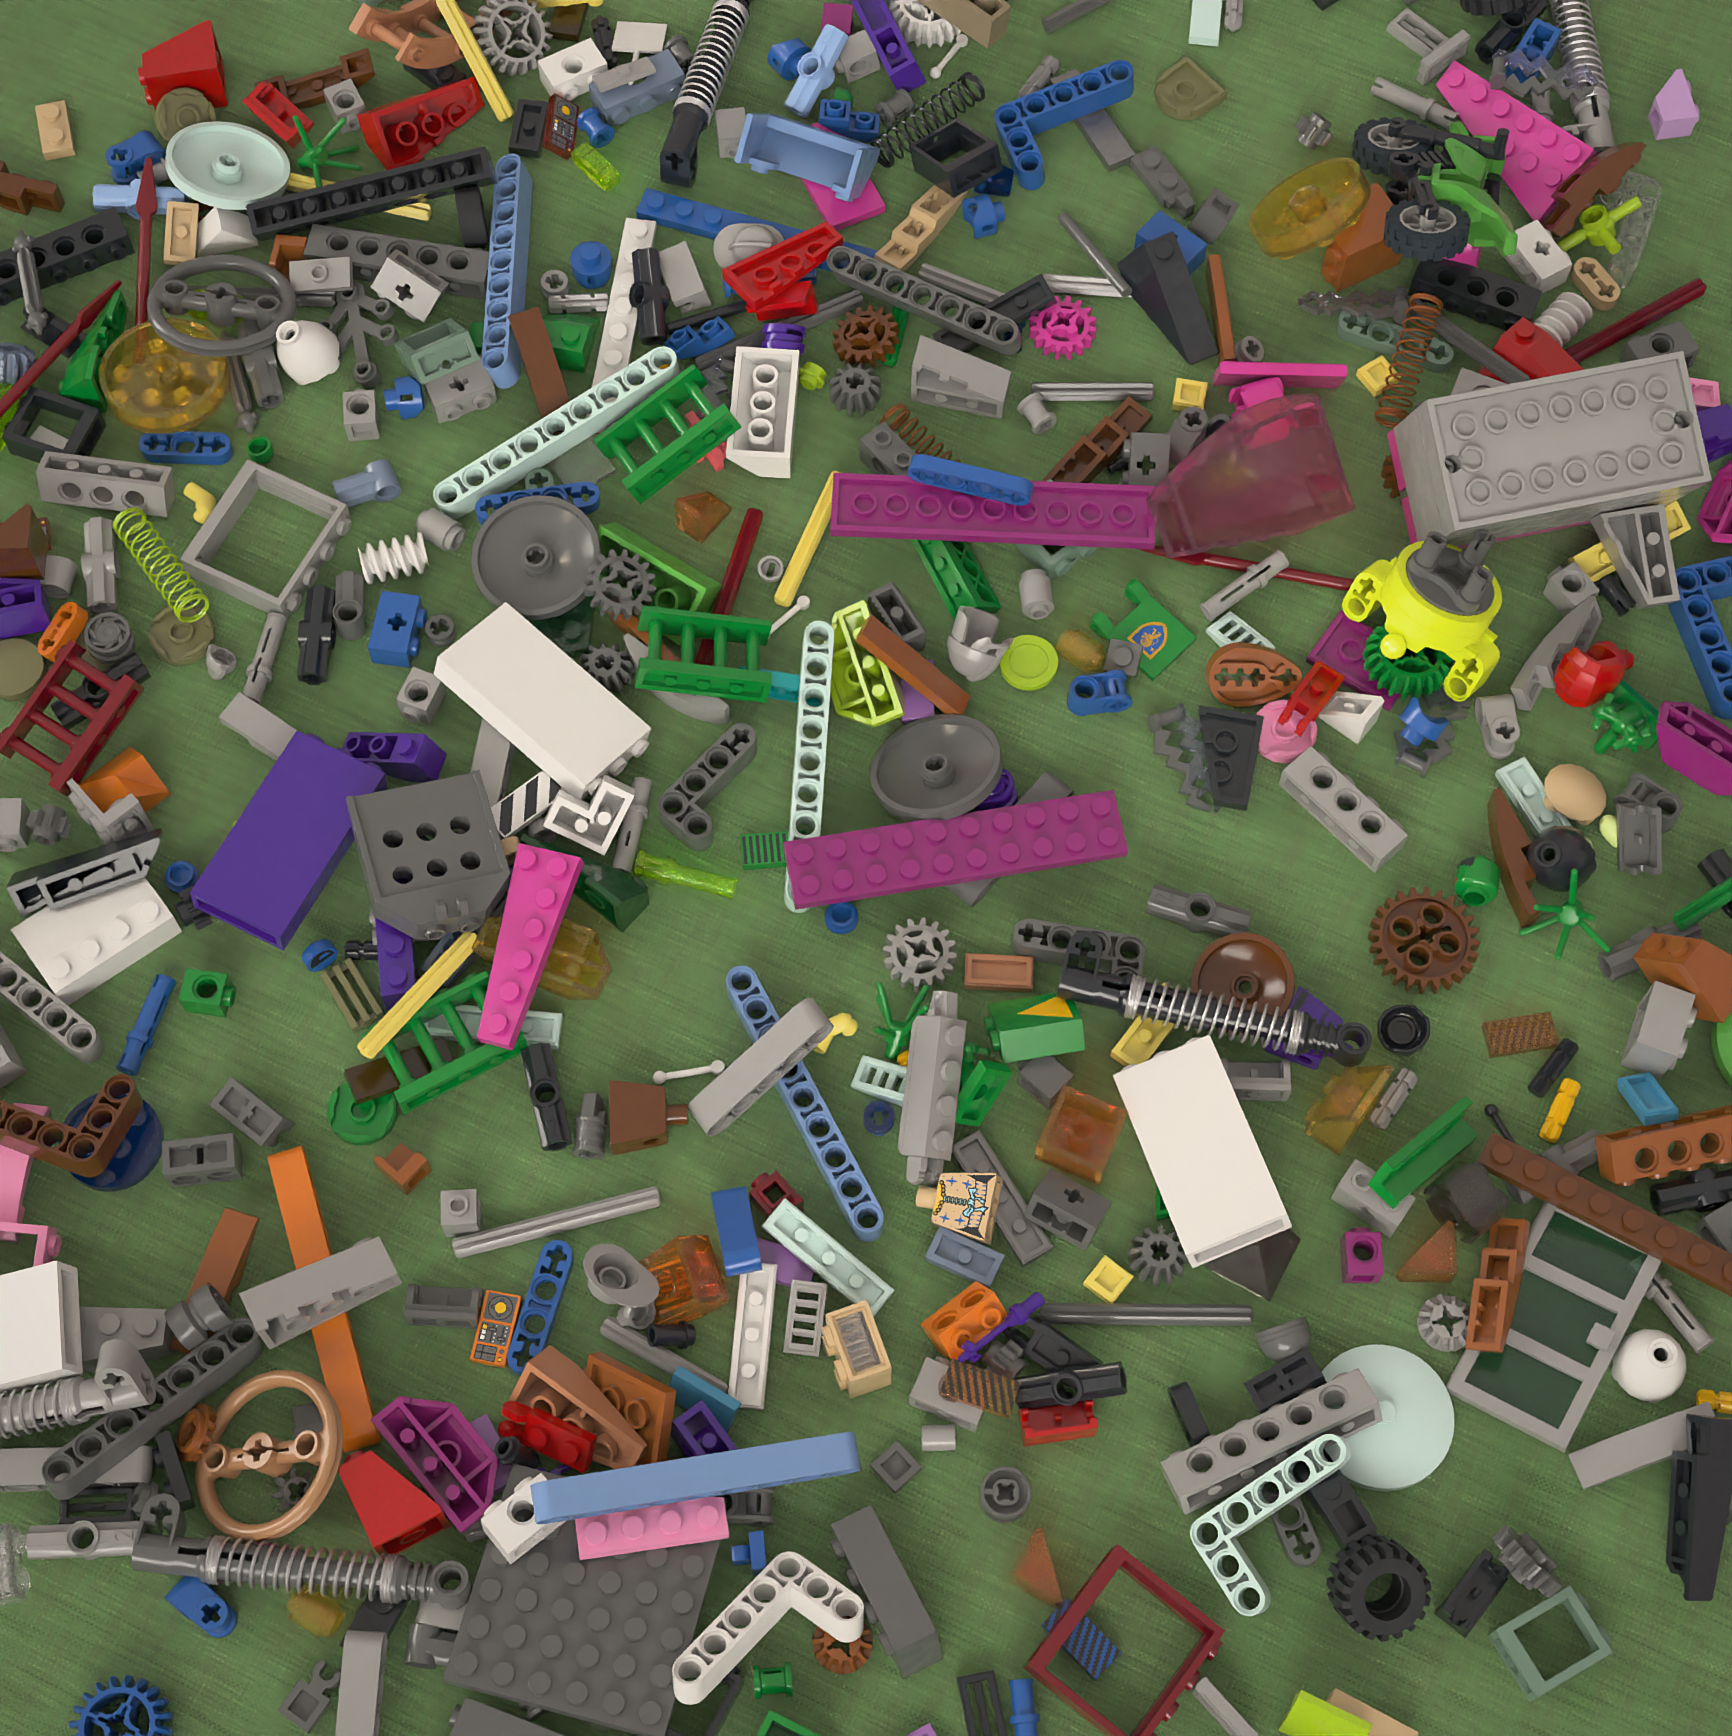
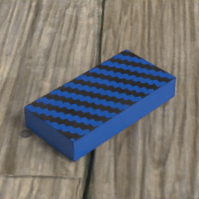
(1086, 1644)

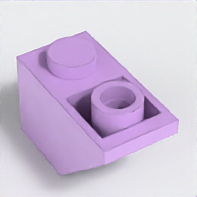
(1673, 109)

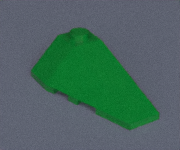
(569, 335)
(82, 373)

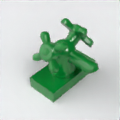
(1628, 716)
(978, 1085)

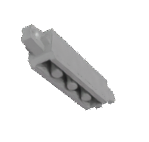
(932, 1089)

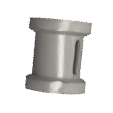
(1037, 413)

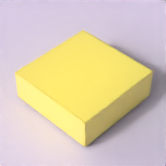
(1374, 375)
(1189, 394)
(1108, 1280)

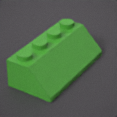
(675, 581)

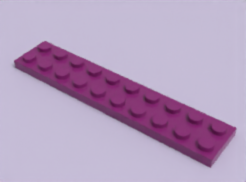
(1055, 515)
(954, 850)

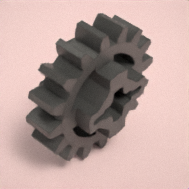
(628, 574)
(1527, 1561)

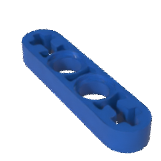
(970, 479)
(562, 491)
(537, 1307)

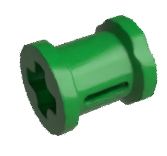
(772, 1680)

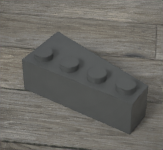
(887, 1592)

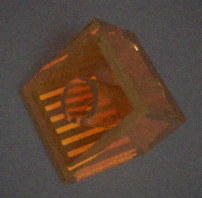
(687, 1279)

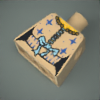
(964, 1203)

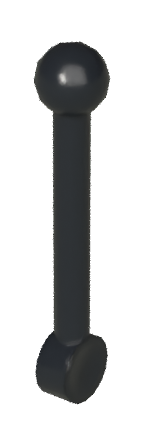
(1491, 1111)

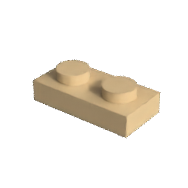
(55, 130)
(181, 232)

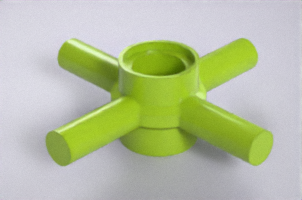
(1599, 226)

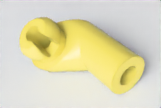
(204, 501)
(842, 1023)

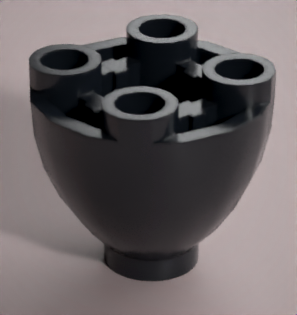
(1572, 851)

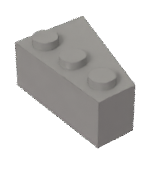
(1641, 553)

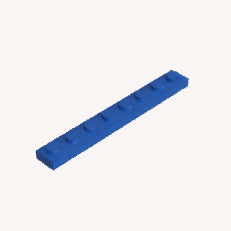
(710, 220)

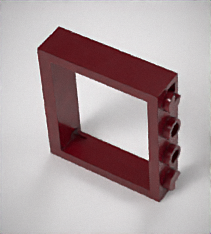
(1184, 1677)

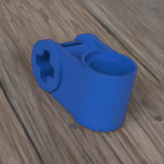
(132, 156)
(1105, 693)
(199, 1603)

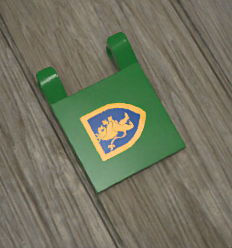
(1147, 625)

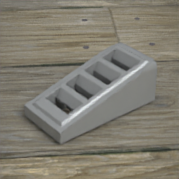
(807, 1287)

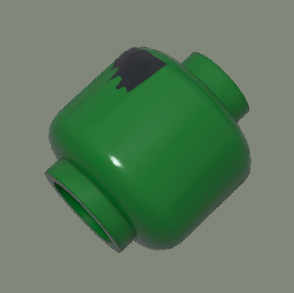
(1477, 880)

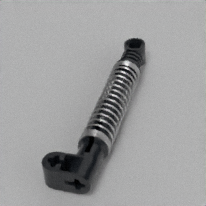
(693, 109)
(1136, 997)

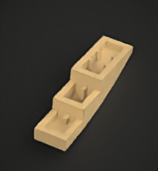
(920, 228)

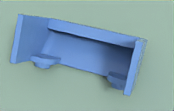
(806, 152)

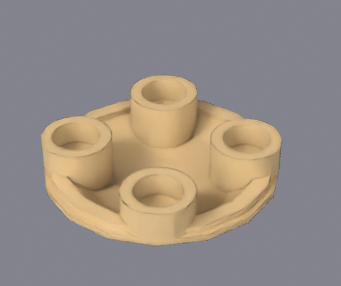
(1574, 793)

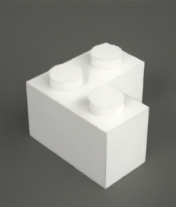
(591, 823)

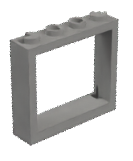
(228, 511)

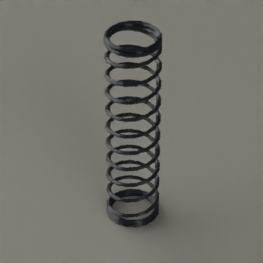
(963, 84)

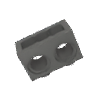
(202, 1160)

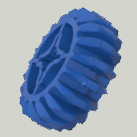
(128, 1711)

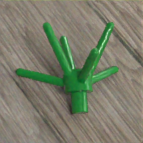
(318, 156)
(1568, 915)
(898, 1032)

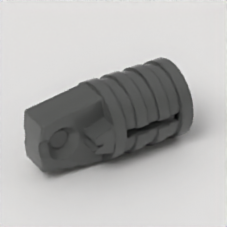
(590, 1128)

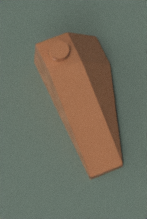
(565, 1391)

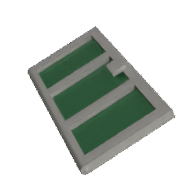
(1564, 1331)

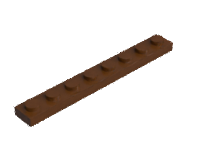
(1608, 1212)

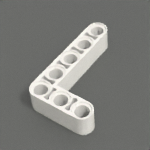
(761, 1617)

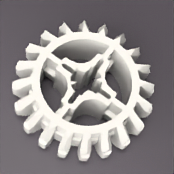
(920, 26)

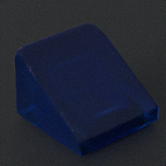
(998, 184)

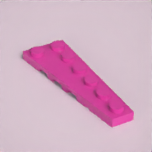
(531, 919)

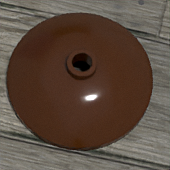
(1241, 960)

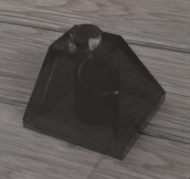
(1258, 1264)

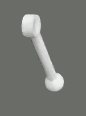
(961, 41)
(803, 603)
(716, 1068)

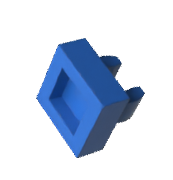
(752, 1553)

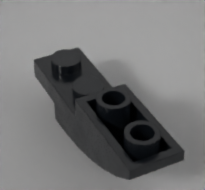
(1337, 1505)

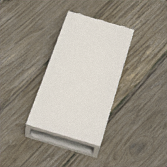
(542, 701)
(1201, 1151)
(39, 1326)

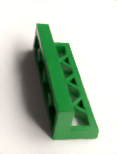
(952, 580)
(1424, 1155)

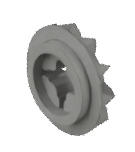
(1436, 1334)

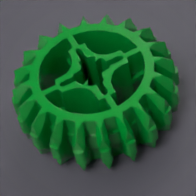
(1407, 674)

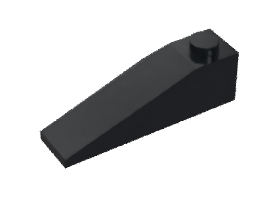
(1169, 297)

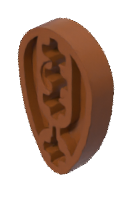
(1248, 657)

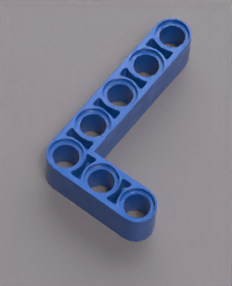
(1054, 112)
(1706, 627)

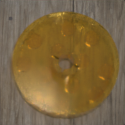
(1310, 208)
(159, 385)

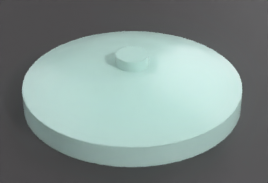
(226, 165)
(1414, 1414)

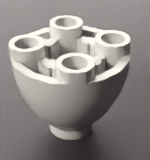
(307, 350)
(1642, 1373)

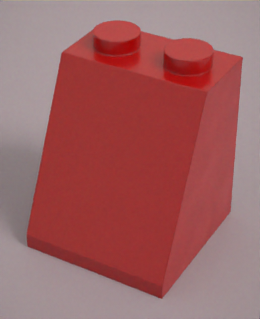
(185, 61)
(389, 1505)

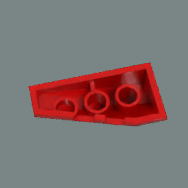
(1532, 352)

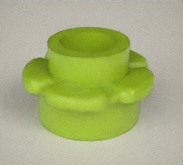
(812, 376)

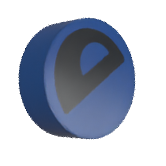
(319, 955)

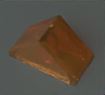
(700, 514)
(1434, 1260)
(1036, 1573)

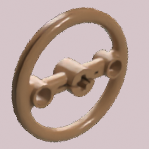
(271, 1456)

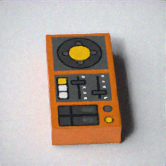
(496, 1328)

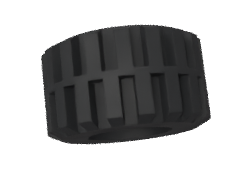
(1399, 1605)

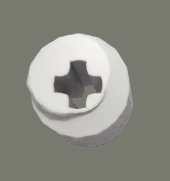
(1565, 317)
(393, 558)

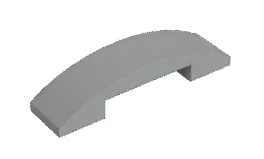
(698, 707)

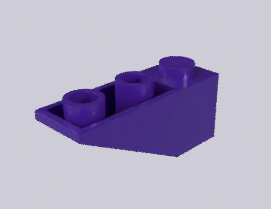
(398, 754)

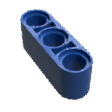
(736, 1231)

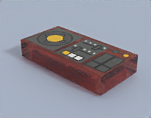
(560, 126)

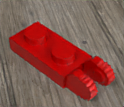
(1312, 695)
(548, 1435)

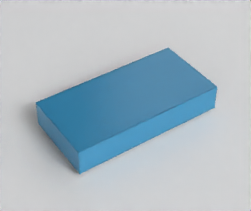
(1647, 1099)
(693, 1389)

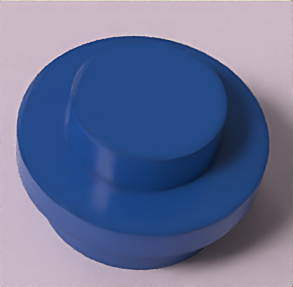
(181, 876)
(841, 918)

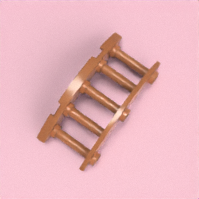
(400, 27)

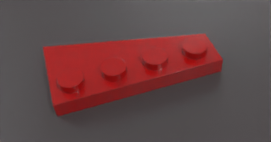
(780, 266)

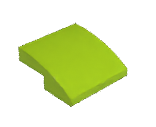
(1319, 1718)

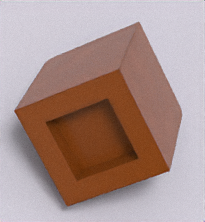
(287, 249)
(403, 1168)

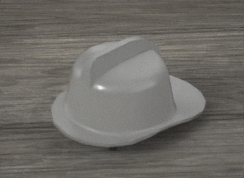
(742, 241)
(618, 1277)

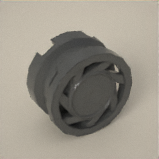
(109, 639)
(1005, 1494)

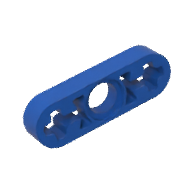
(196, 456)

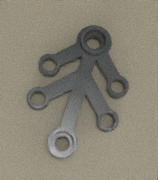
(352, 302)

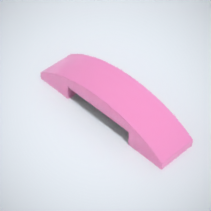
(13, 1179)

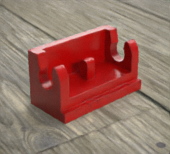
(277, 112)
(1057, 1423)

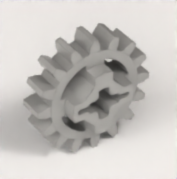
(912, 942)

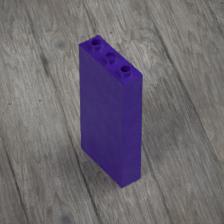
(286, 841)

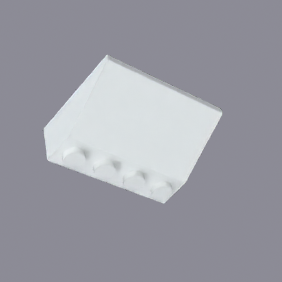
(95, 937)

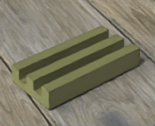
(338, 972)

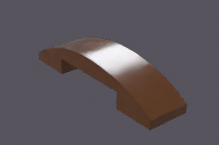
(308, 89)

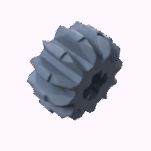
(14, 361)

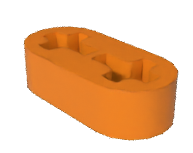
(65, 625)

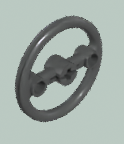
(221, 305)

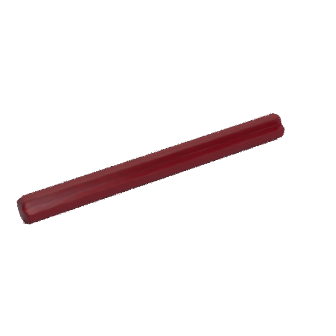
(1637, 320)
(732, 577)

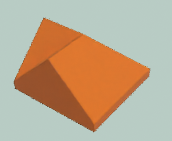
(120, 777)

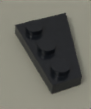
(1230, 753)

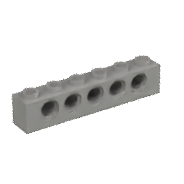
(1228, 1473)

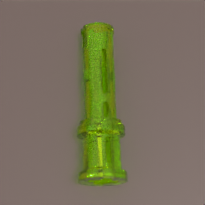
(668, 872)

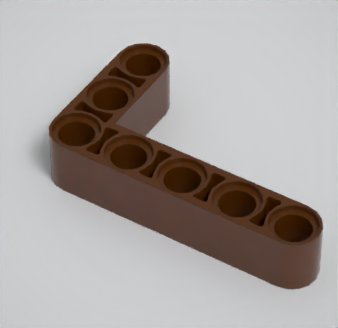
(78, 1141)

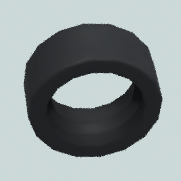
(471, 217)

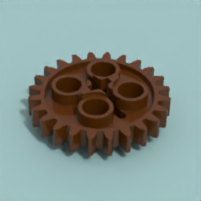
(1438, 965)

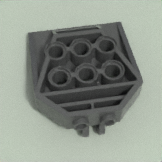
(430, 904)

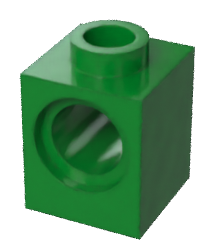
(197, 983)

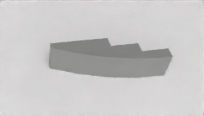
(1573, 630)
(258, 725)
(1634, 1448)

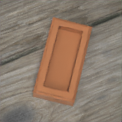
(998, 972)

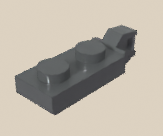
(1163, 181)

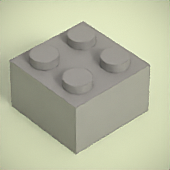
(1659, 1030)

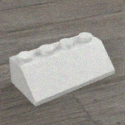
(765, 409)

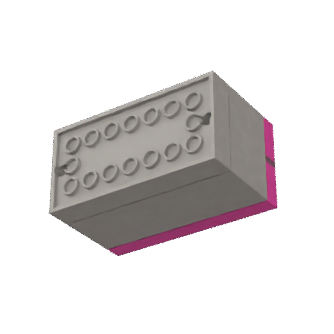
(1549, 451)

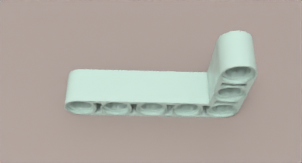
(1259, 1510)

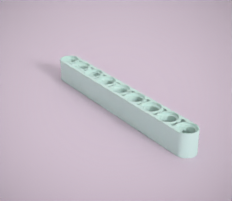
(550, 446)
(808, 748)

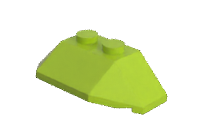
(861, 683)

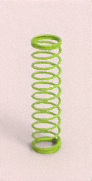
(135, 528)

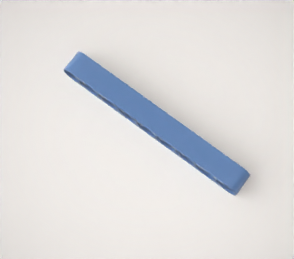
(506, 269)
(812, 1116)
(694, 1478)

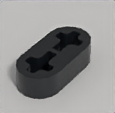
(1188, 1413)

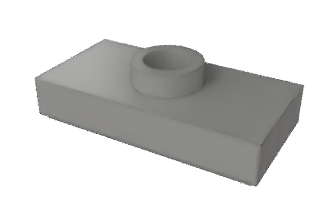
(321, 275)

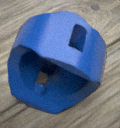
(788, 56)
(984, 216)
(592, 261)
(403, 386)
(1420, 725)

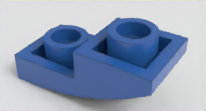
(857, 125)
(688, 343)

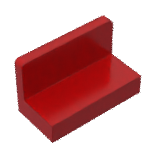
(794, 301)

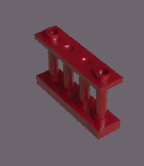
(102, 720)

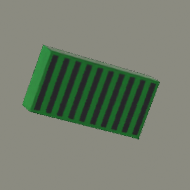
(764, 850)

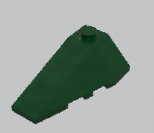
(605, 888)

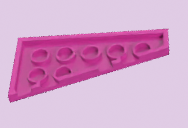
(1536, 151)

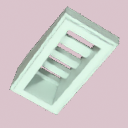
(1246, 631)
(887, 1093)

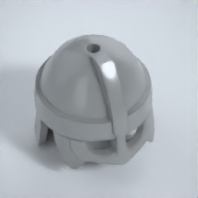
(972, 644)

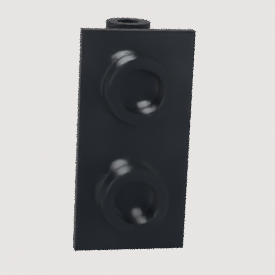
(53, 329)

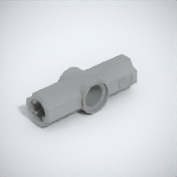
(100, 565)
(63, 1540)

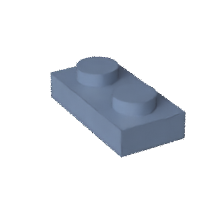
(964, 1257)

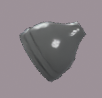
(1284, 1339)

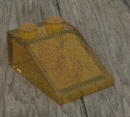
(1346, 1105)

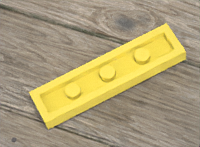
(1595, 560)

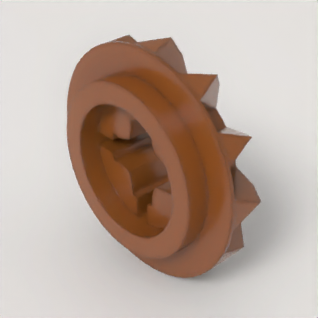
(196, 1433)
(837, 1661)

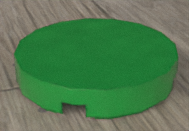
(362, 1122)

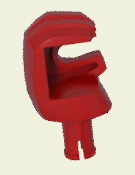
(1589, 676)

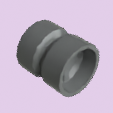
(203, 1313)

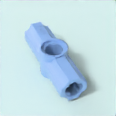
(816, 71)
(125, 197)

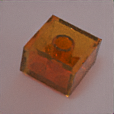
(1081, 1134)

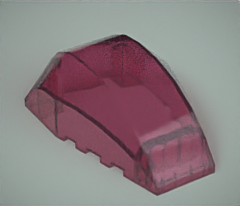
(1253, 480)

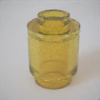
(1080, 650)
(315, 1613)

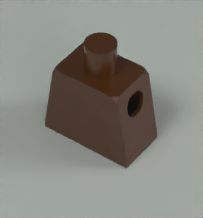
(641, 1116)

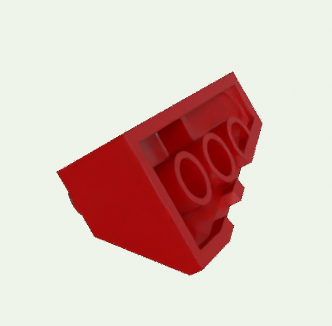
(412, 126)

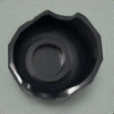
(1403, 1030)

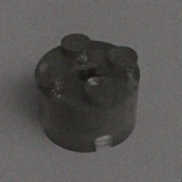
(1466, 1200)

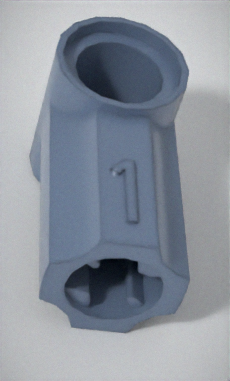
(375, 483)

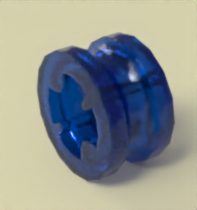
(887, 1123)

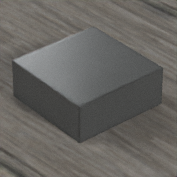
(895, 1467)

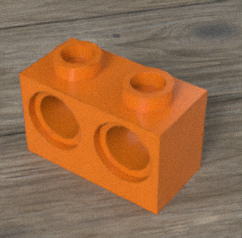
(964, 1318)

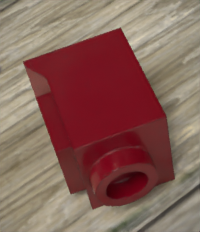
(764, 1184)

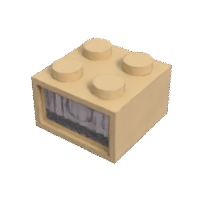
(858, 1350)

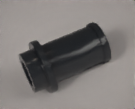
(1615, 594)
(677, 1335)
(510, 1452)

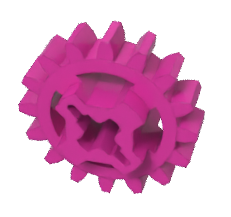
(1062, 328)

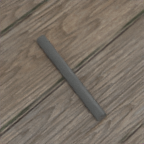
(1095, 254)

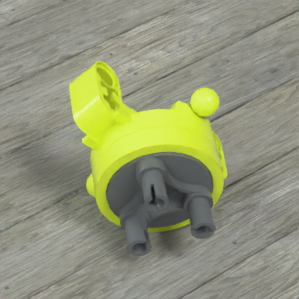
(1435, 601)

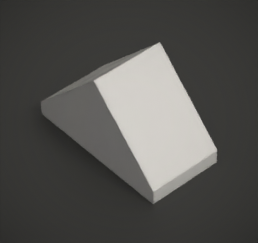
(224, 232)
(1352, 713)

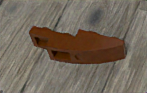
(1595, 177)
(22, 193)

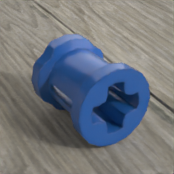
(595, 127)

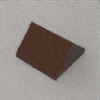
(23, 546)

